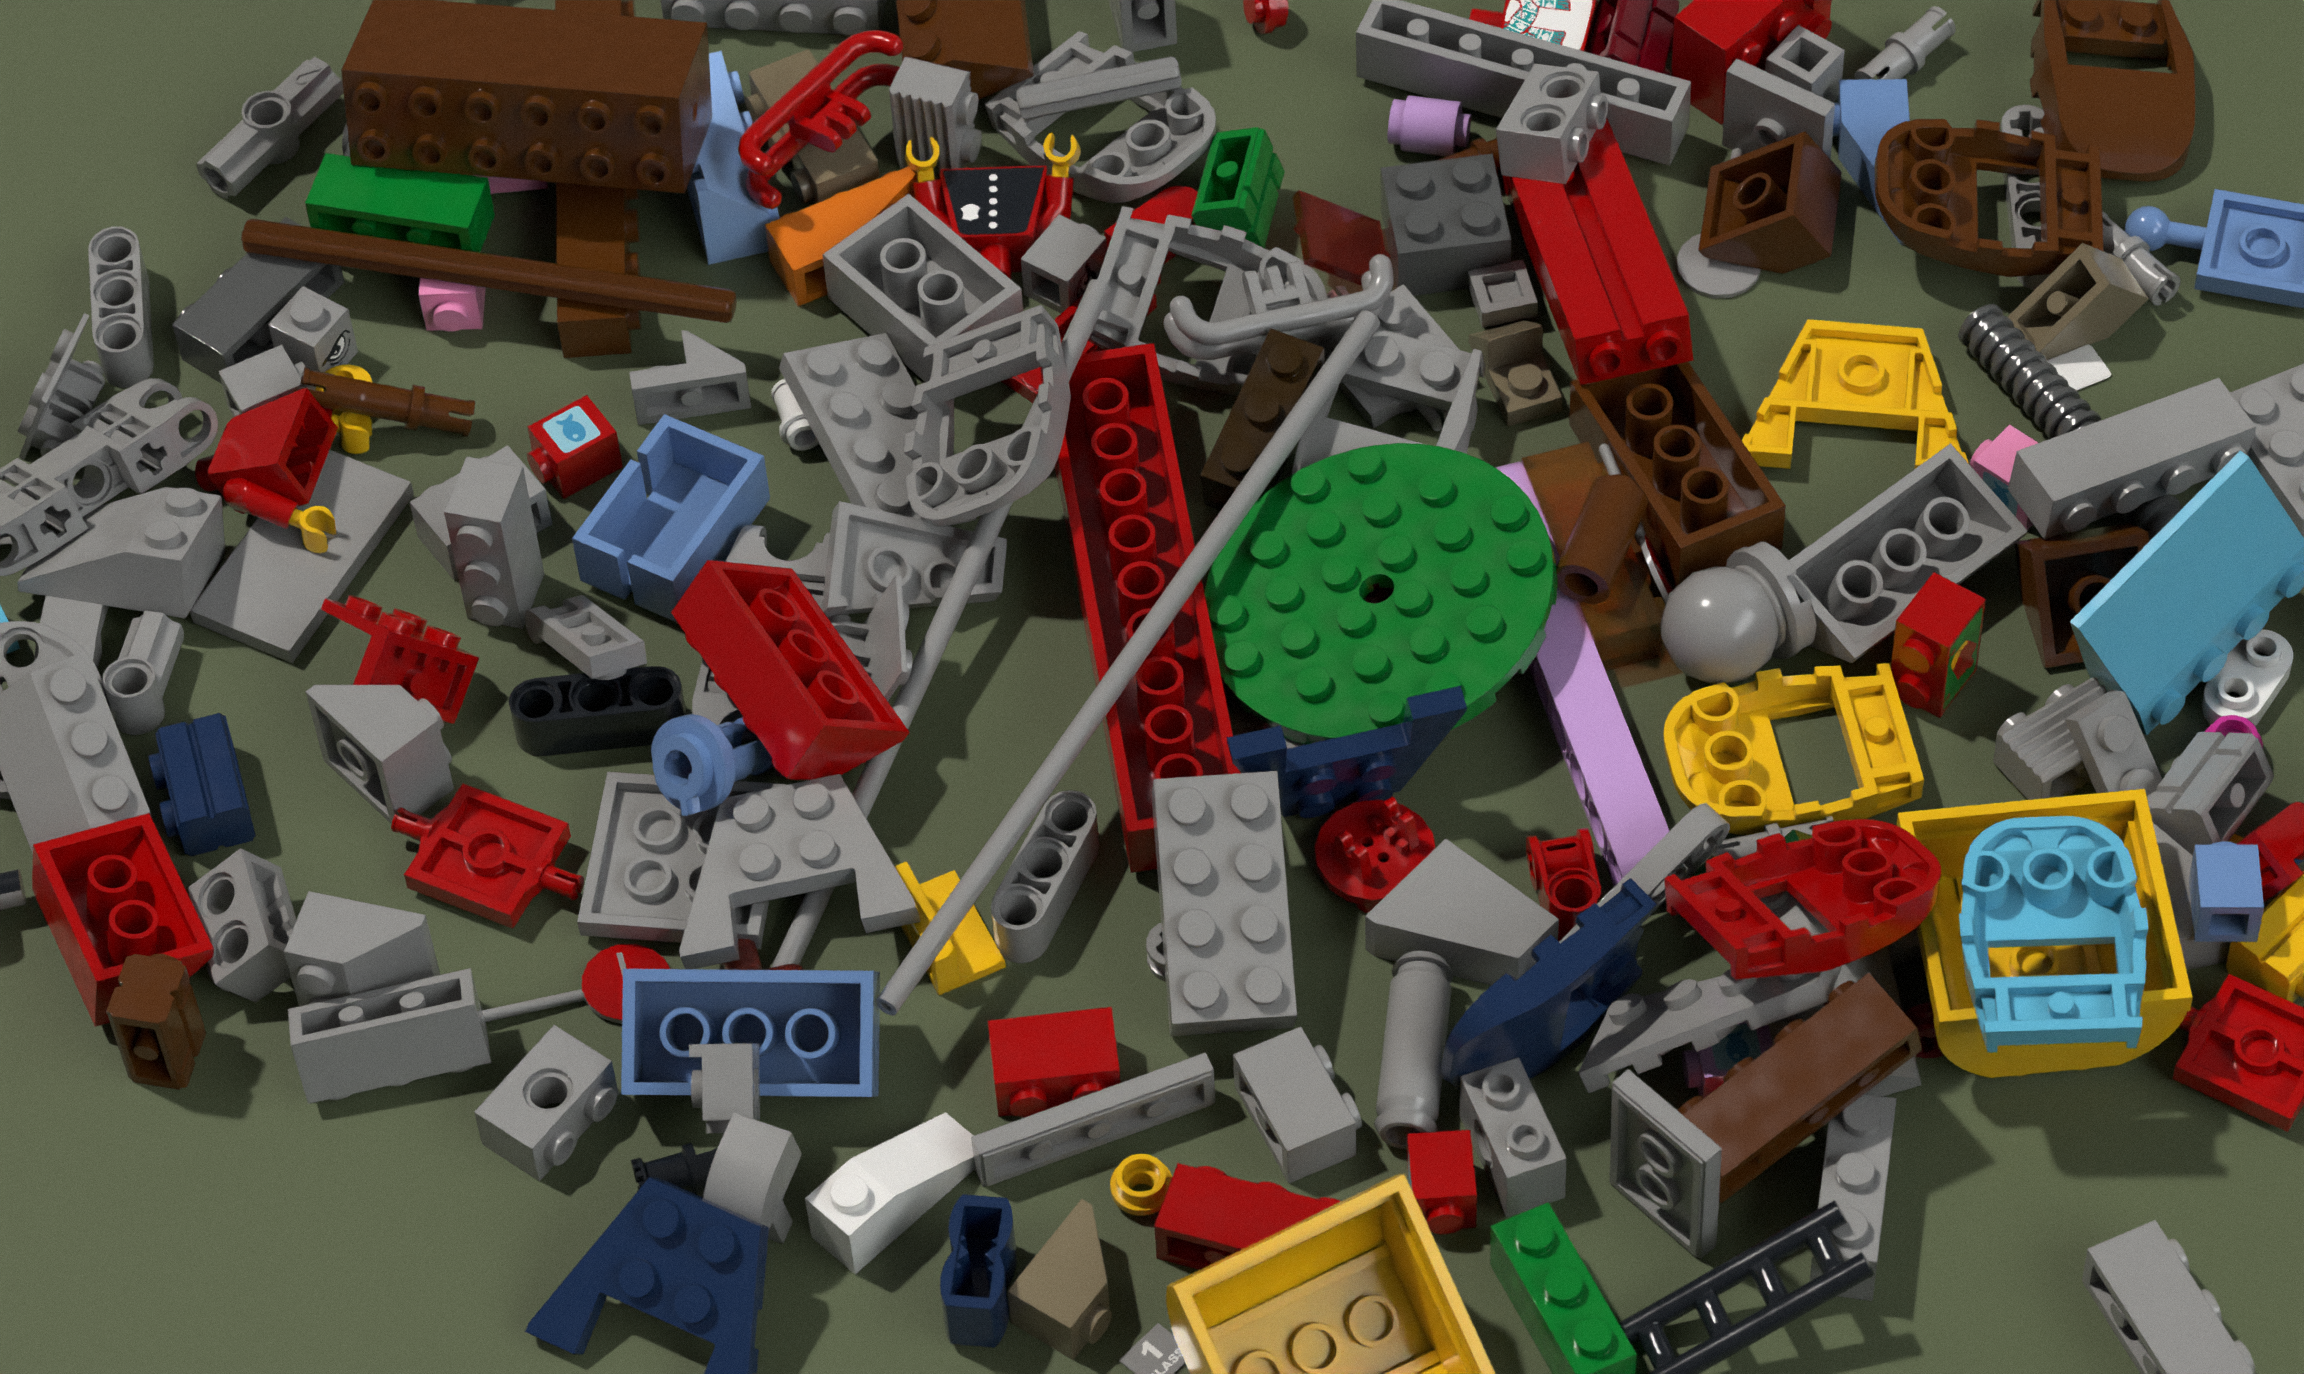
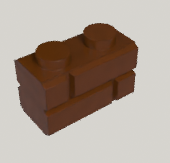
(156, 1021)

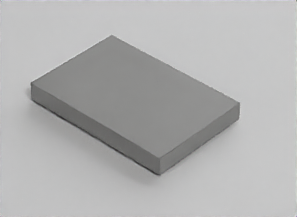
(1664, 1164)

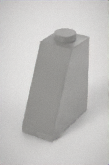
(1462, 915)

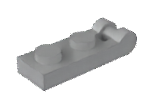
(587, 637)

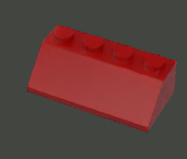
(786, 669)

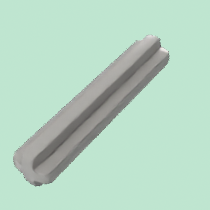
(1099, 88)

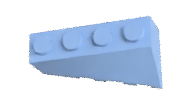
(725, 214)

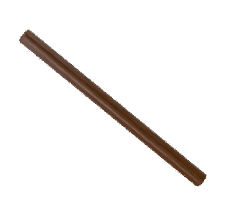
(489, 270)

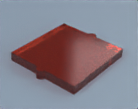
(1336, 237)

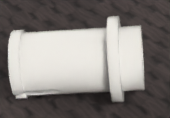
(794, 426)

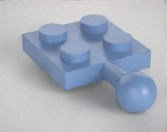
(2247, 249)

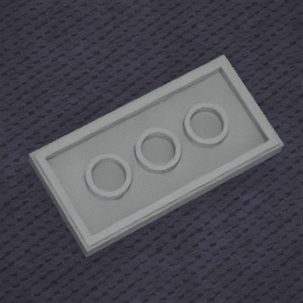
(275, 587)

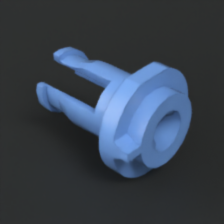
(701, 761)

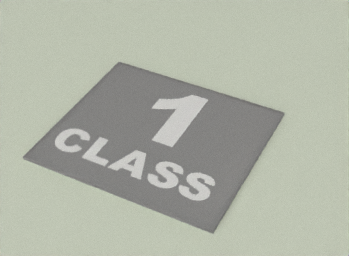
(1154, 1353)

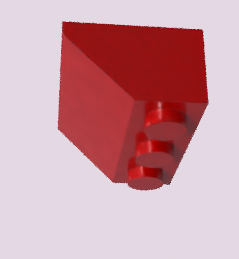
(113, 898)

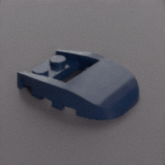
(1558, 998)

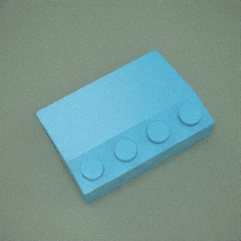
(2192, 594)

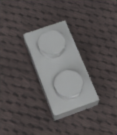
(2113, 745)

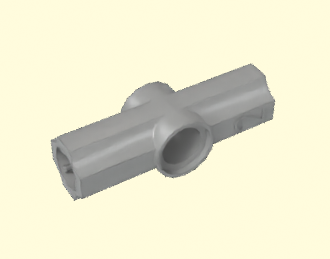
(270, 127)

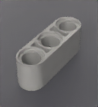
(120, 306)
(1045, 900)

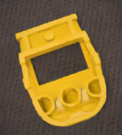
(1729, 758)

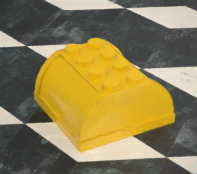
(1958, 1033)
(1331, 1297)

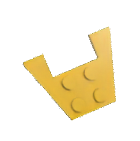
(1854, 379)

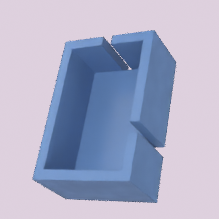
(695, 509)

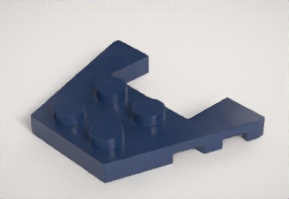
(1351, 766)
(675, 1262)

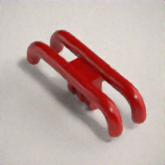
(816, 111)

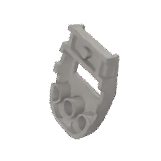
(1139, 159)
(1133, 271)
(1408, 371)
(996, 473)

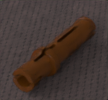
(390, 402)

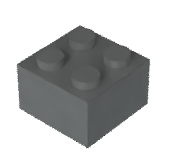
(1443, 222)

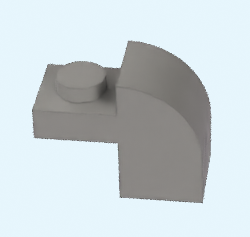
(754, 1173)

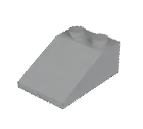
(138, 554)

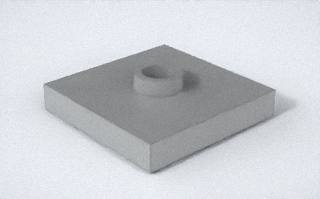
(1769, 109)

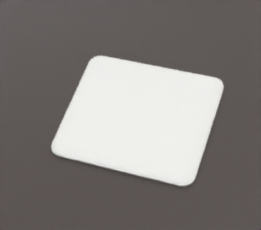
(2081, 367)

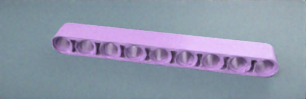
(1593, 730)

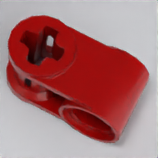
(1564, 876)

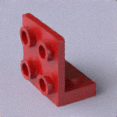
(406, 655)

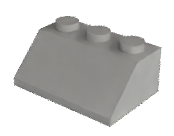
(64, 753)

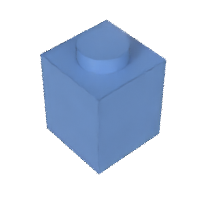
(2226, 892)

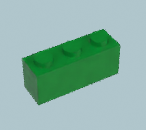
(401, 204)
(1557, 1296)

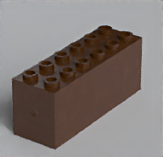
(528, 94)

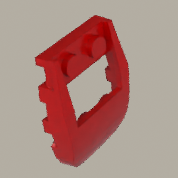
(1854, 876)

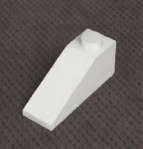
(888, 1189)

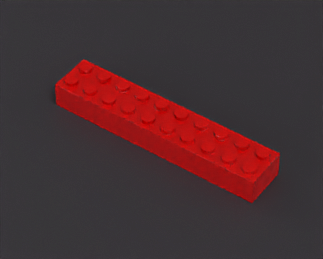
(1126, 545)

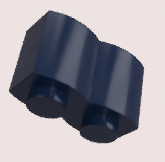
(978, 1270)

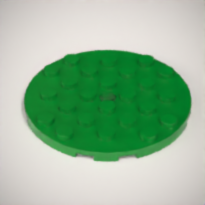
(1421, 519)

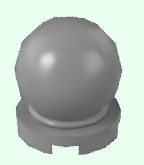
(1737, 616)

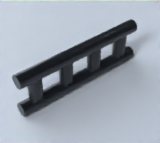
(1780, 1304)

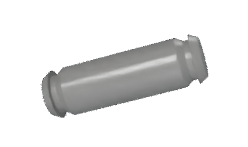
(1413, 1047)

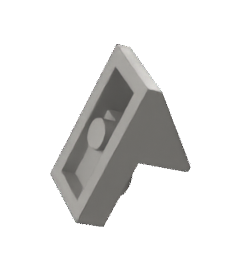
(702, 386)

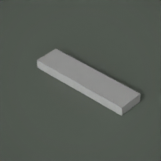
(1093, 1120)

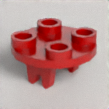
(1354, 869)

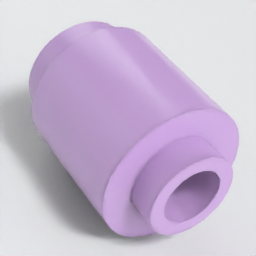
(1428, 125)

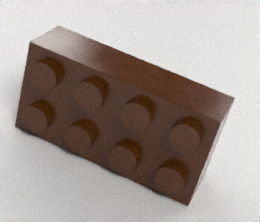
(1688, 461)

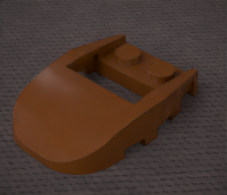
(2133, 115)
(1931, 194)

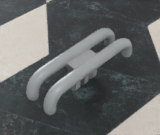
(1279, 308)

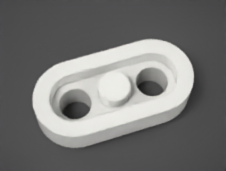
(2251, 677)

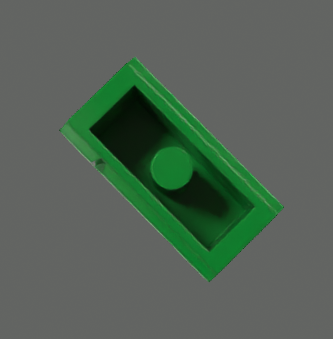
(1240, 184)

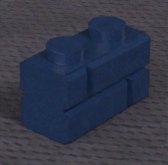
(203, 785)

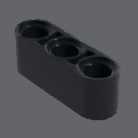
(570, 706)

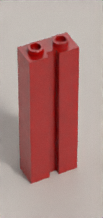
(1602, 267)

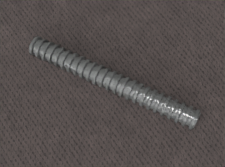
(2044, 393)

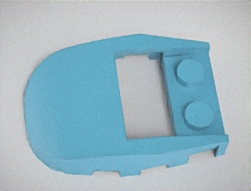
(2053, 887)

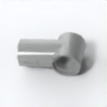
(142, 672)

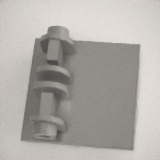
(61, 395)
(881, 639)

